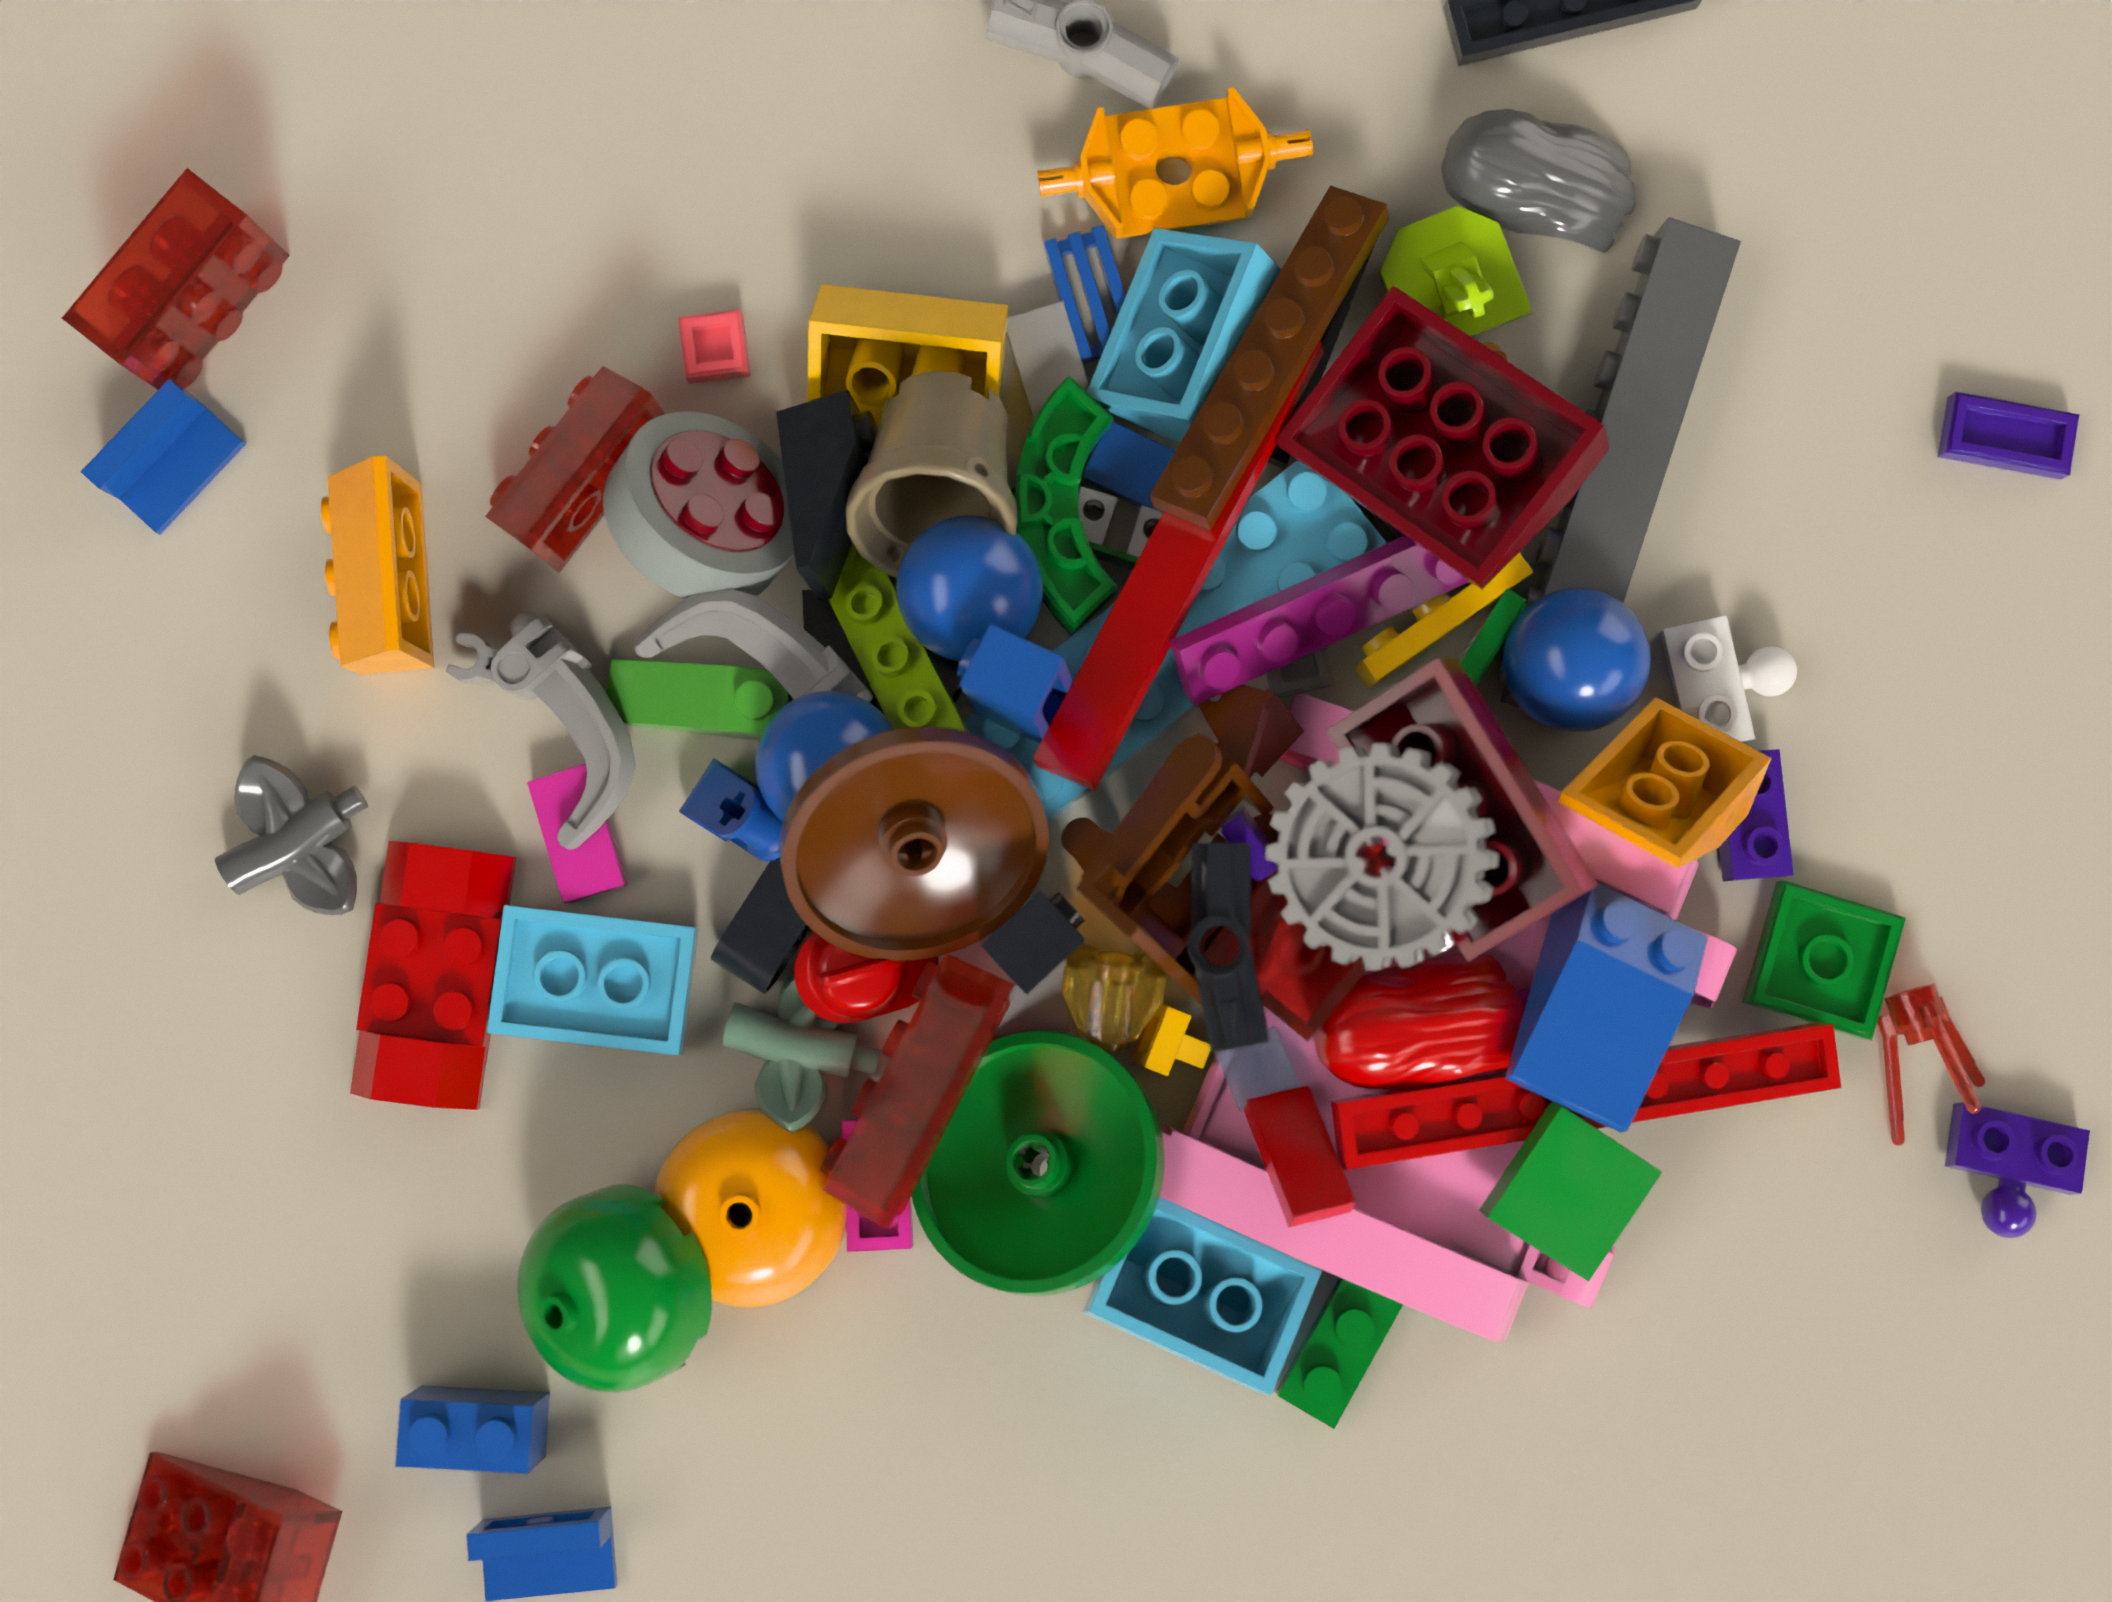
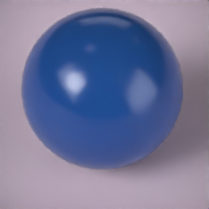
(963, 580)
(1576, 660)
(808, 735)

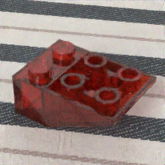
(223, 1537)

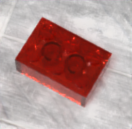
(178, 284)

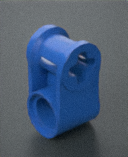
(734, 811)

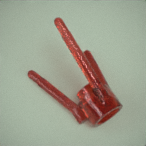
(1924, 1017)

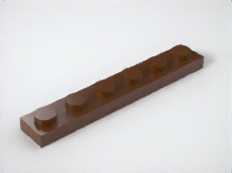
(1269, 357)

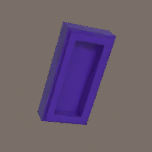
(2008, 435)

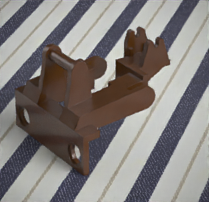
(1186, 798)

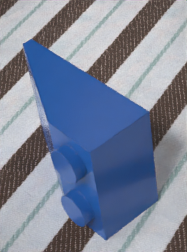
(1604, 1005)

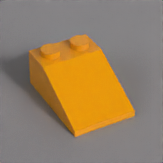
(1669, 784)

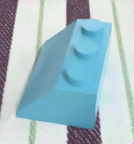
(1179, 327)
(1207, 1296)

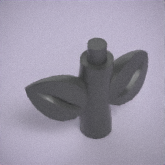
(292, 838)

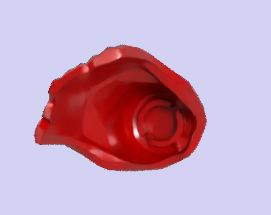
(1422, 1024)

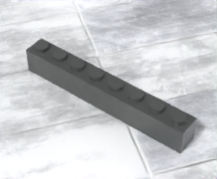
(1642, 407)

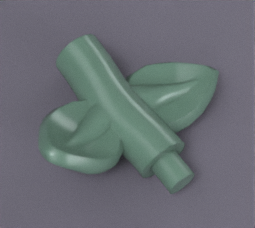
(796, 1056)

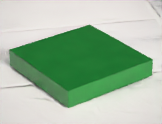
(1824, 959)
(1570, 1191)

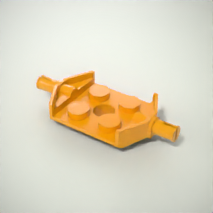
(1214, 137)

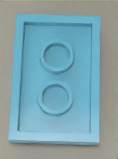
(593, 980)

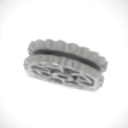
(1428, 831)

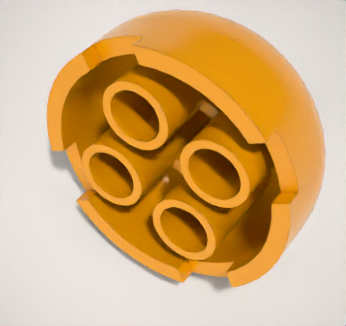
(779, 1177)

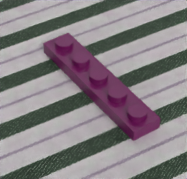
(1308, 617)

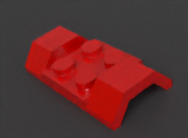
(431, 976)

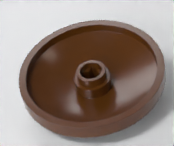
(913, 843)

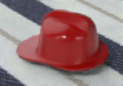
(852, 986)

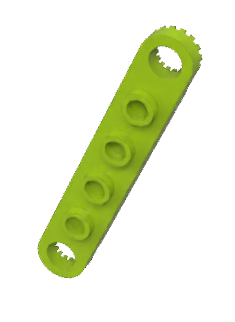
(888, 652)

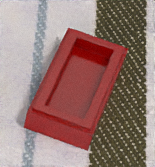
(1299, 1156)

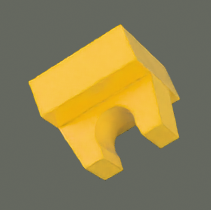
(1166, 1040)

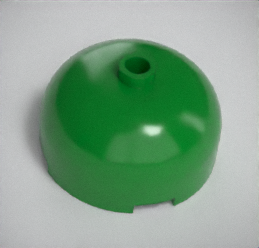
(613, 1290)

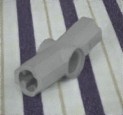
(1117, 59)

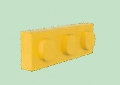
(1436, 620)

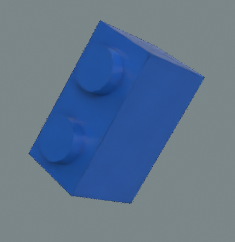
(1014, 682)
(472, 1429)

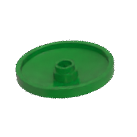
(1103, 1179)

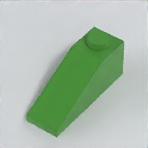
(695, 697)

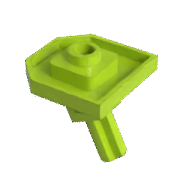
(1458, 270)

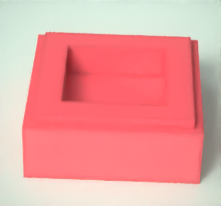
(714, 346)

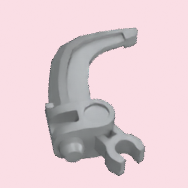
(760, 631)
(548, 666)

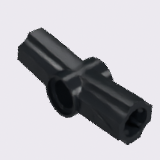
(1232, 991)

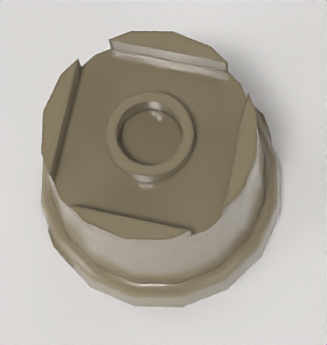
(931, 461)

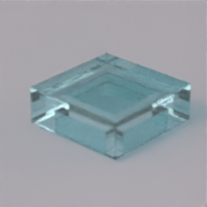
(1257, 1069)

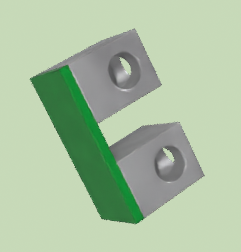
(1098, 530)

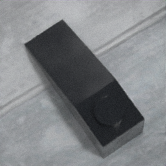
(822, 456)

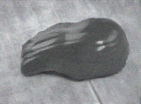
(1540, 177)

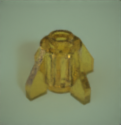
(1111, 994)

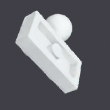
(1712, 683)

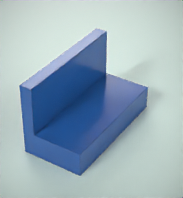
(164, 456)
(545, 1553)

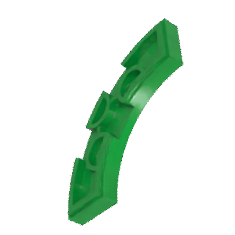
(1048, 503)

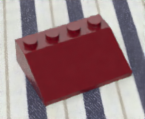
(1444, 438)

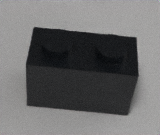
(1036, 939)

